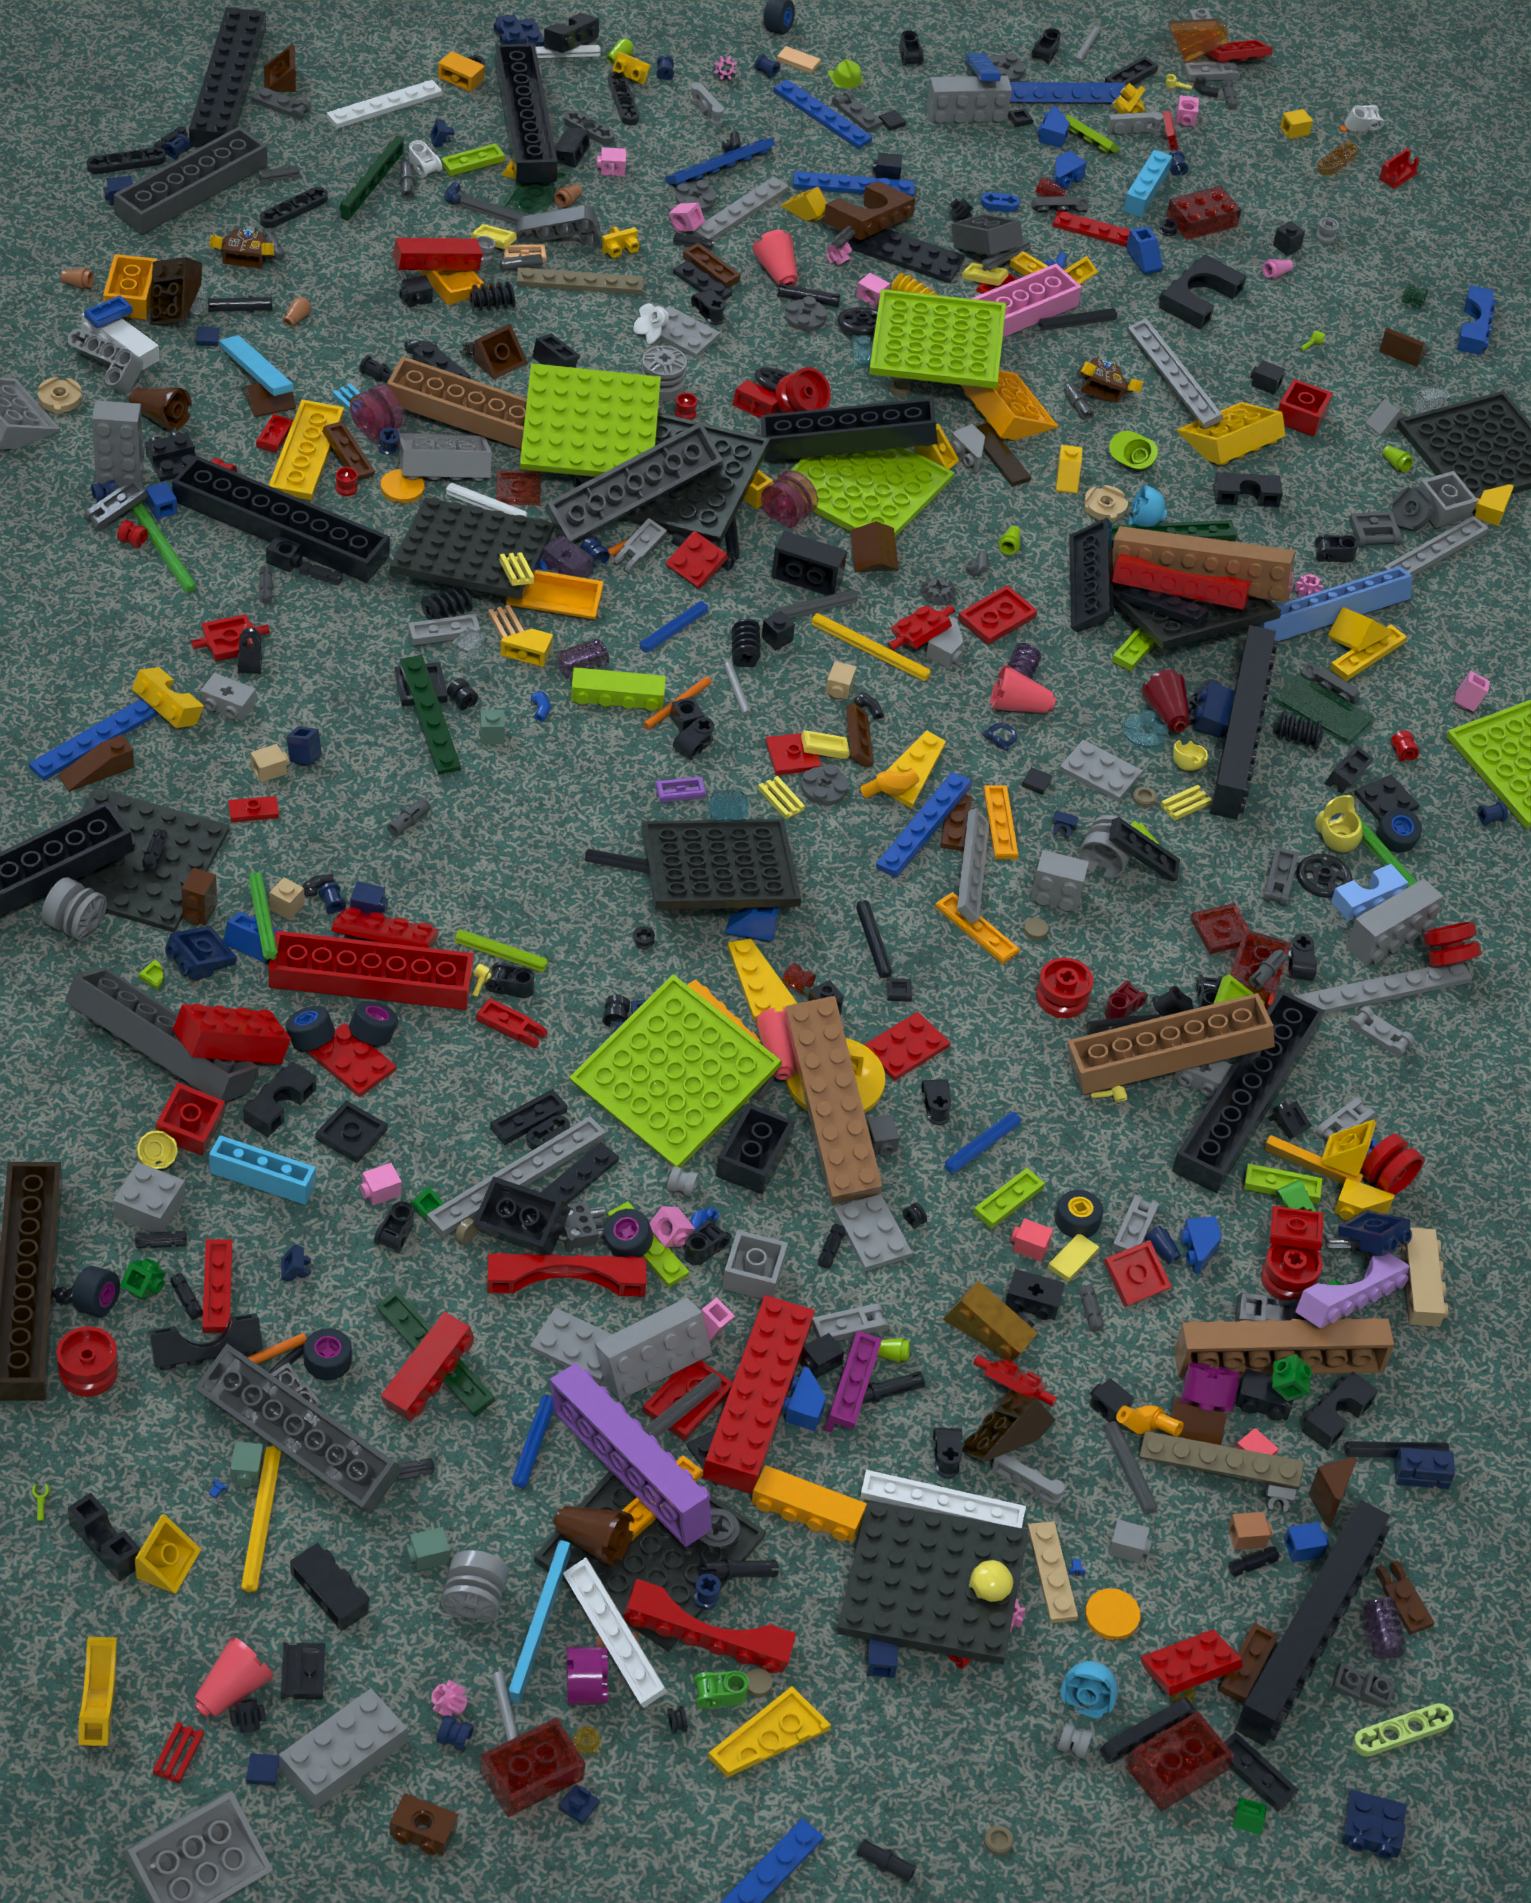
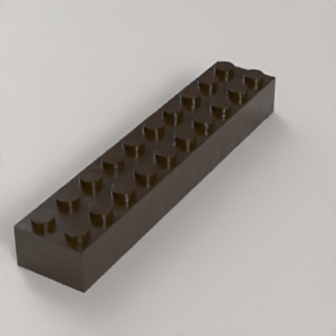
(28, 1277)

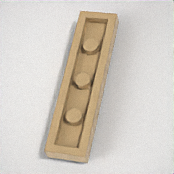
(1052, 1572)

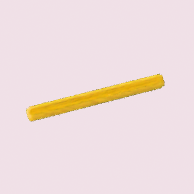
(871, 647)
(261, 1519)

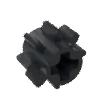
(961, 209)
(247, 1715)

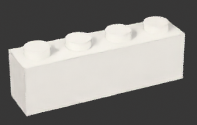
(126, 336)

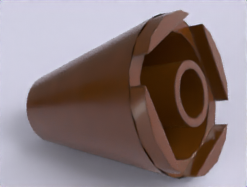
(163, 405)
(596, 1531)

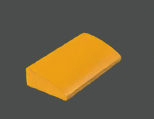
(452, 285)
(562, 595)

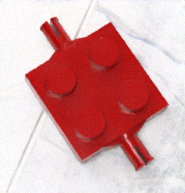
(921, 626)
(223, 636)
(1008, 1374)

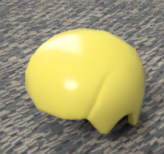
(1185, 754)
(157, 1147)
(991, 1581)

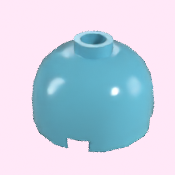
(1148, 507)
(1091, 1685)

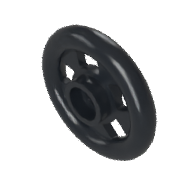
(861, 320)
(773, 377)
(1310, 884)

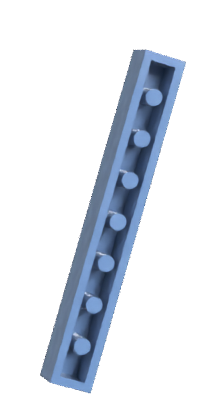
(1324, 606)

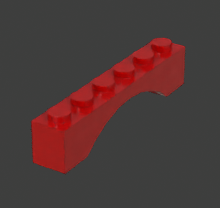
(1213, 589)
(514, 1271)
(654, 1609)

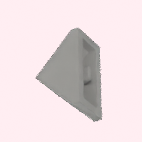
(1384, 418)

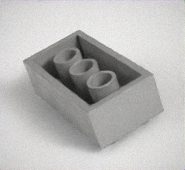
(968, 99)
(118, 442)
(1395, 922)
(653, 1348)
(342, 1749)

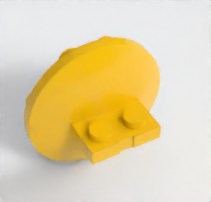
(868, 1075)

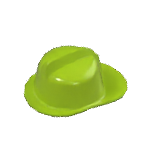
(846, 74)
(1133, 450)

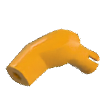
(890, 783)
(1148, 1419)

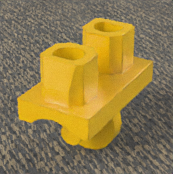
(631, 67)
(1130, 105)
(618, 240)

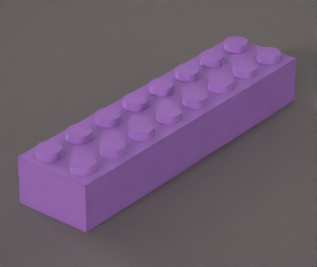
(631, 1454)

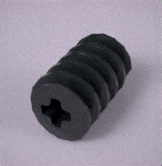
(491, 295)
(447, 602)
(746, 643)
(1300, 729)

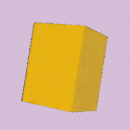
(1356, 630)
(1349, 1147)
(166, 1556)

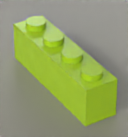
(618, 689)

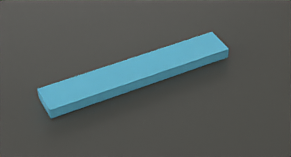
(256, 365)
(539, 1622)

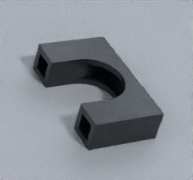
(1206, 273)

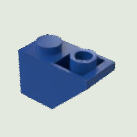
(1054, 128)
(1068, 169)
(1145, 250)
(754, 923)
(1202, 1241)
(806, 1403)

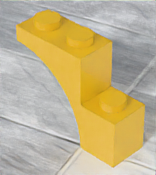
(98, 1691)

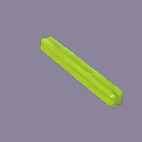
(501, 950)

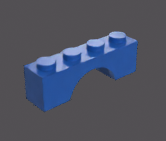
(1479, 305)

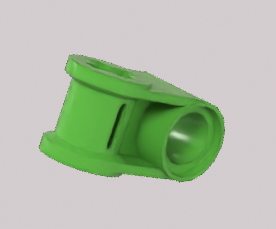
(1295, 1196)
(719, 1689)

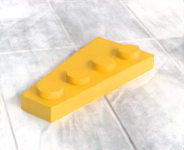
(921, 758)
(758, 979)
(770, 1732)

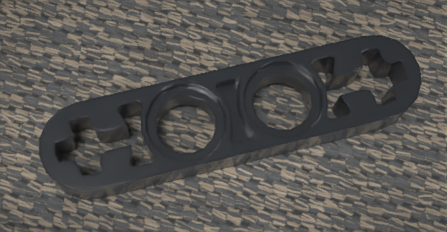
(626, 98)
(125, 160)
(270, 220)
(1146, 1730)

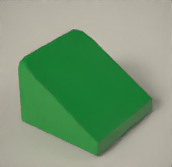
(426, 1202)
(1250, 1816)

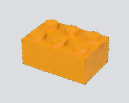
(133, 281)

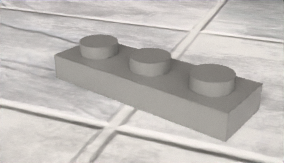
(441, 629)

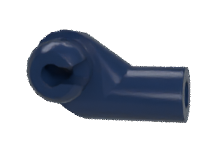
(451, 193)

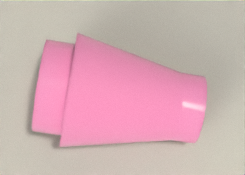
(1274, 268)

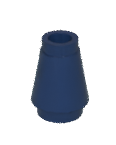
(1163, 1244)

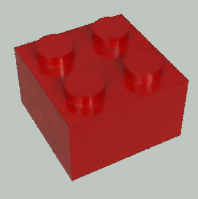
(1305, 406)
(191, 1118)

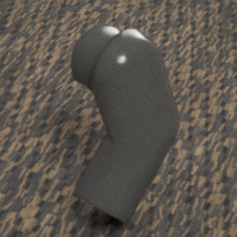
(979, 566)

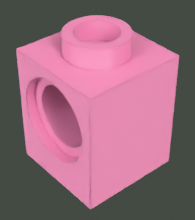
(1187, 110)
(612, 161)
(686, 217)
(870, 288)
(671, 1226)

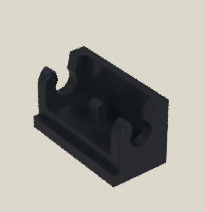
(572, 146)
(554, 352)
(1350, 769)

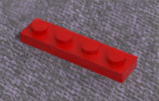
(1091, 228)
(217, 1285)

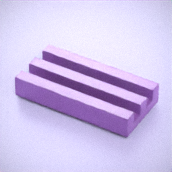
(681, 791)

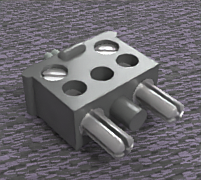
(580, 1227)

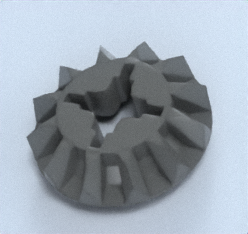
(930, 593)
(729, 1529)

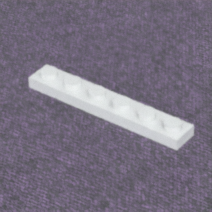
(384, 104)
(937, 1499)
(615, 1633)

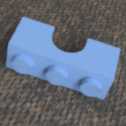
(1355, 900)

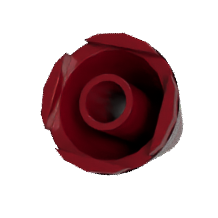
(1168, 699)

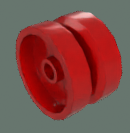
(803, 391)
(1452, 948)
(1064, 987)
(1392, 1164)
(1290, 1271)
(87, 1361)

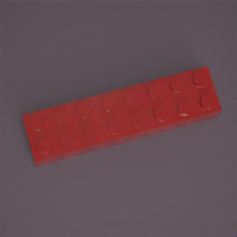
(371, 970)
(758, 1394)

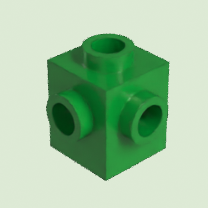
(143, 1278)
(1291, 1377)

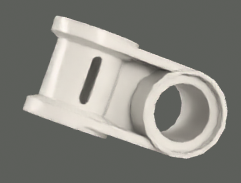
(1364, 118)
(423, 158)

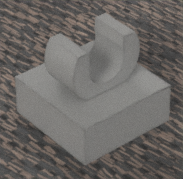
(1279, 1493)

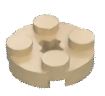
(59, 404)
(1095, 501)

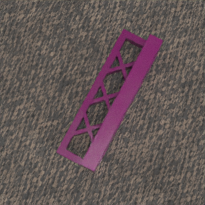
(853, 1381)

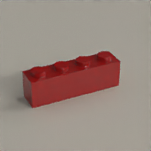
(437, 254)
(428, 1366)

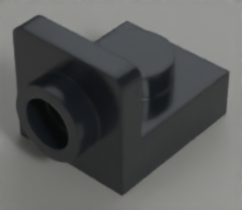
(1291, 1118)

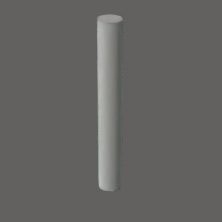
(1087, 44)
(737, 689)
(505, 1706)

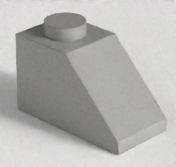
(947, 646)

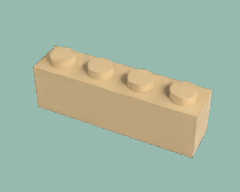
(1424, 1283)

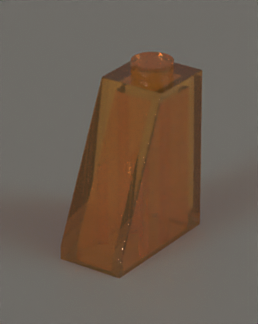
(1198, 36)

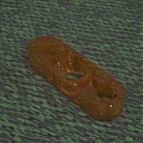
(1339, 152)

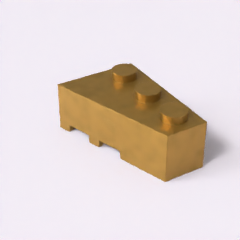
(990, 1322)

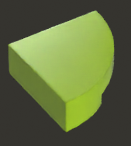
(152, 975)

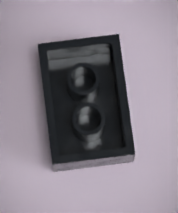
(809, 564)
(755, 1148)
(521, 1216)

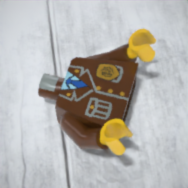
(243, 247)
(1105, 380)

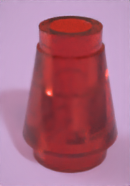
(1048, 188)

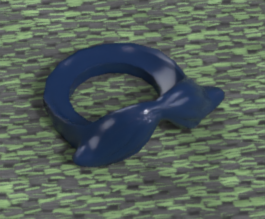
(999, 742)

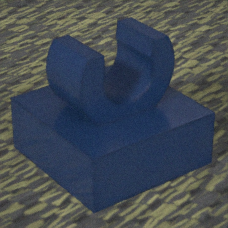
(439, 133)
(1065, 821)
(293, 1264)
(579, 1804)

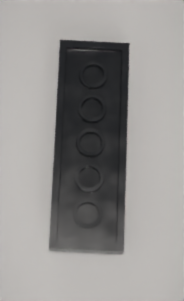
(910, 254)
(1091, 575)

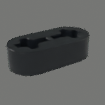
(547, 1131)

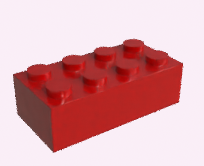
(231, 1033)

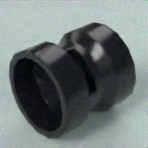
(462, 693)
(616, 1009)

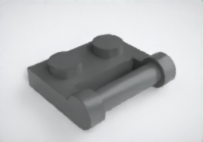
(1373, 524)

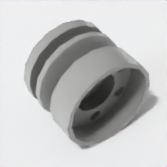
(668, 364)
(1101, 851)
(73, 909)
(474, 1586)

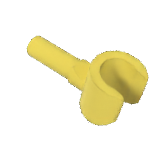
(1171, 82)
(483, 974)
(1118, 1093)

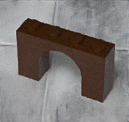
(887, 209)

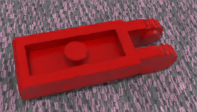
(510, 1023)

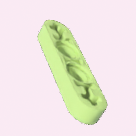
(1401, 1727)

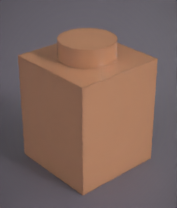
(1249, 1530)

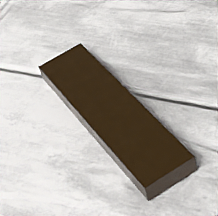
(1003, 457)

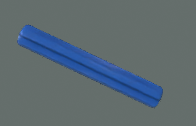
(673, 626)
(982, 1142)
(533, 1442)

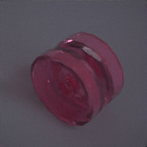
(376, 410)
(790, 498)

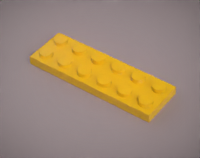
(305, 450)

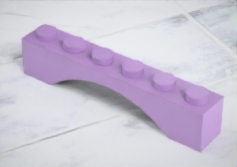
(1328, 1303)

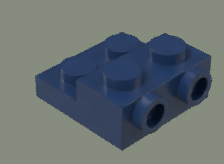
(518, 31)
(199, 952)
(1377, 1232)
(1374, 1824)

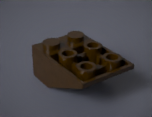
(174, 289)
(1011, 1426)

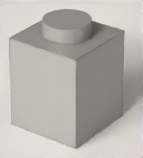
(1130, 1541)

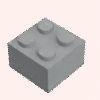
(1450, 497)
(1059, 881)
(149, 1198)
(754, 1265)

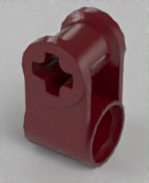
(1124, 1001)

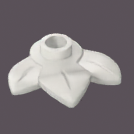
(651, 322)

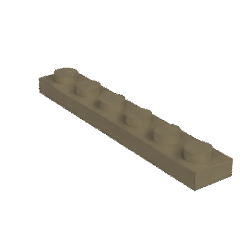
(579, 281)
(1222, 1460)

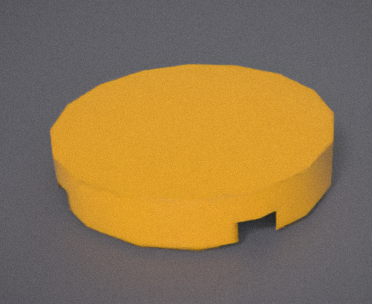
(401, 489)
(1112, 1614)

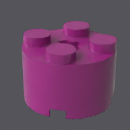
(1210, 1387)
(587, 1675)

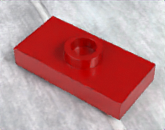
(274, 433)
(253, 809)

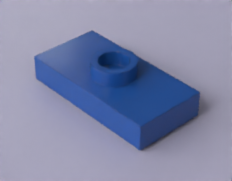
(108, 311)

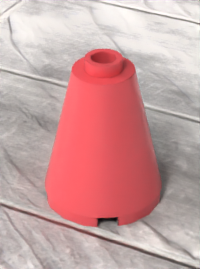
(777, 256)
(1020, 693)
(776, 1039)
(231, 1679)

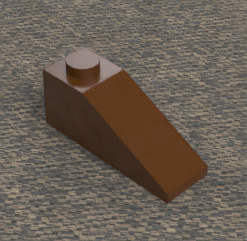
(99, 763)

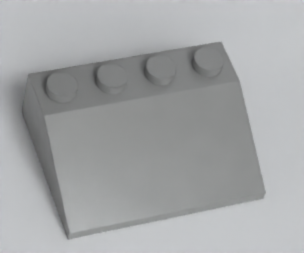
(18, 419)
(444, 456)
(199, 1855)

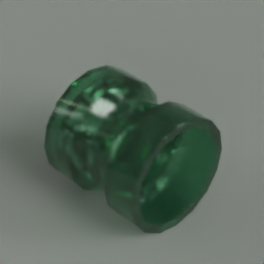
(1414, 295)

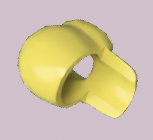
(1344, 832)

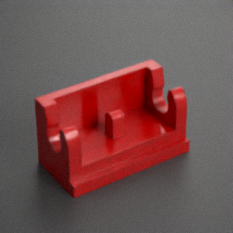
(1399, 169)
(755, 399)

